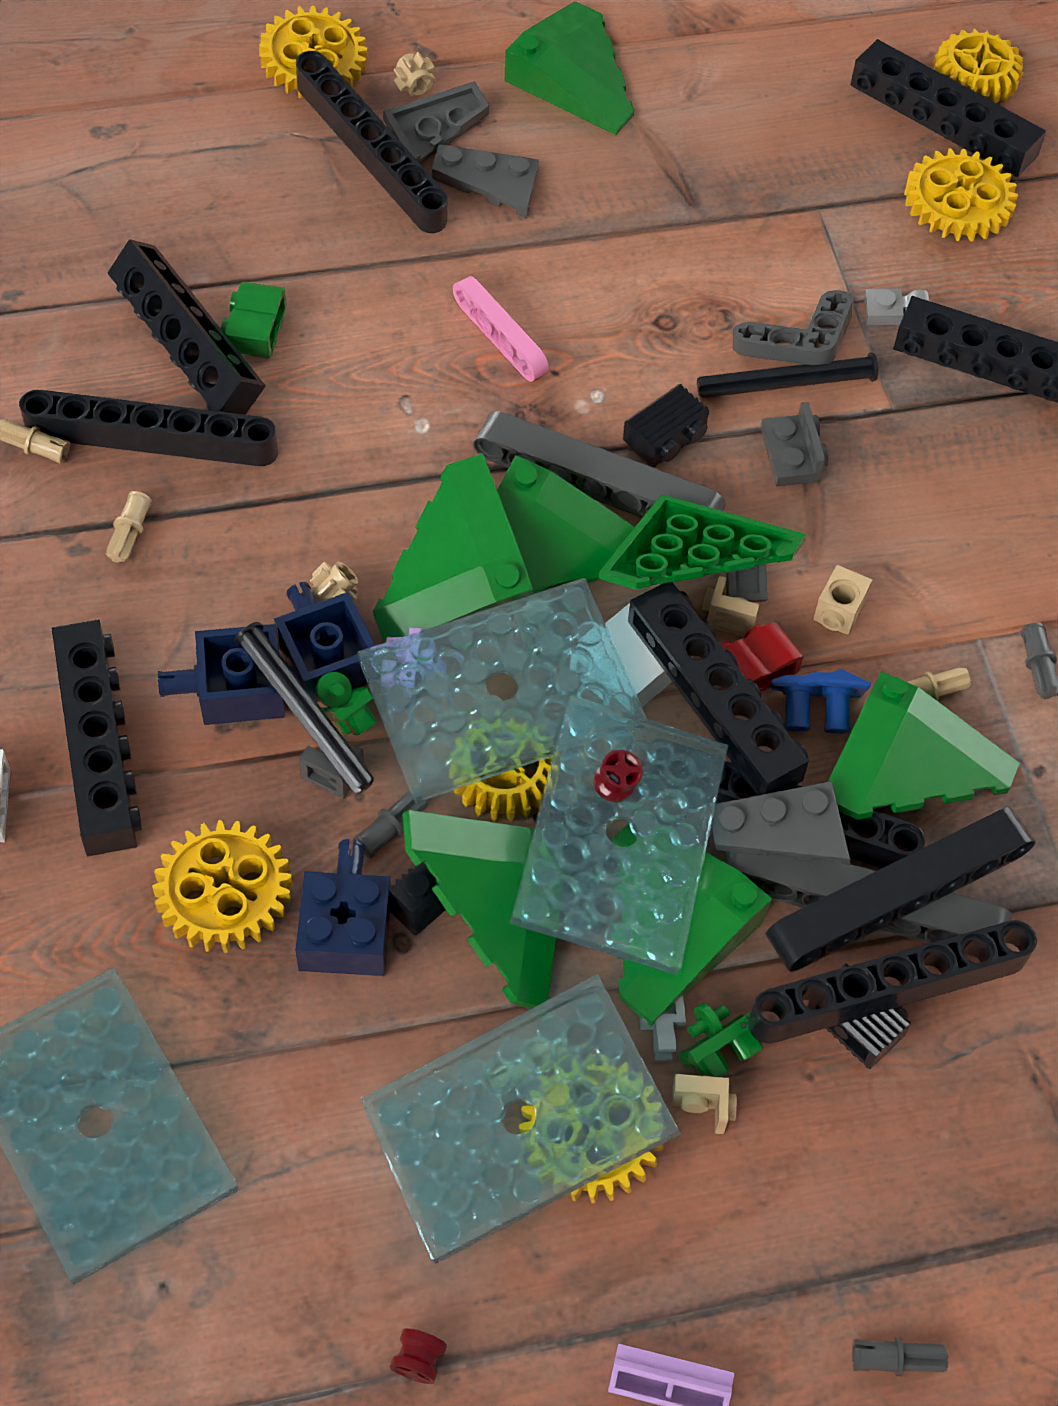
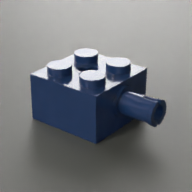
(322, 637)
(226, 679)
(344, 898)

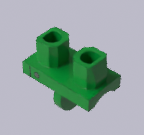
(345, 704)
(705, 1053)

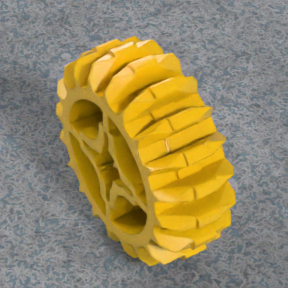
(981, 64)
(507, 792)

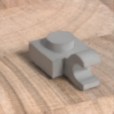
(888, 305)
(663, 1031)

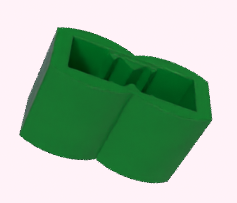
(255, 318)

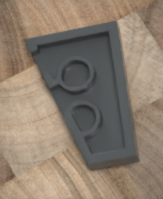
(436, 119)
(494, 175)
(785, 822)

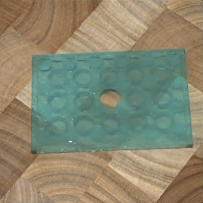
(437, 695)
(609, 896)
(448, 1133)
(140, 1176)

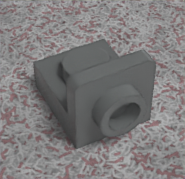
(748, 584)
(320, 771)

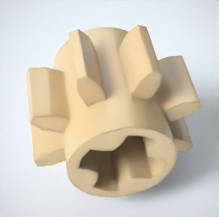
(414, 74)
(333, 581)

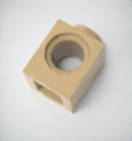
(842, 587)

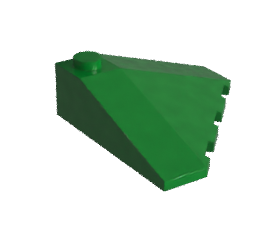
(572, 67)
(558, 526)
(692, 541)
(458, 559)
(913, 751)
(479, 878)
(723, 916)

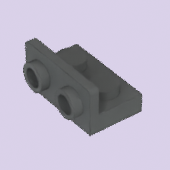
(795, 447)

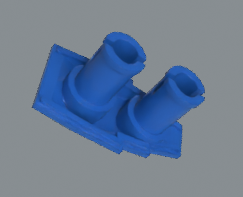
(834, 686)

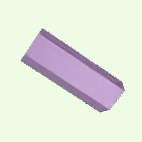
(668, 1379)

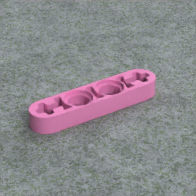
(500, 328)

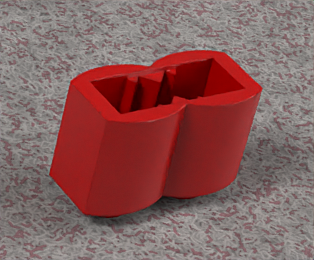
(765, 654)

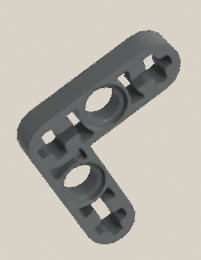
(762, 339)

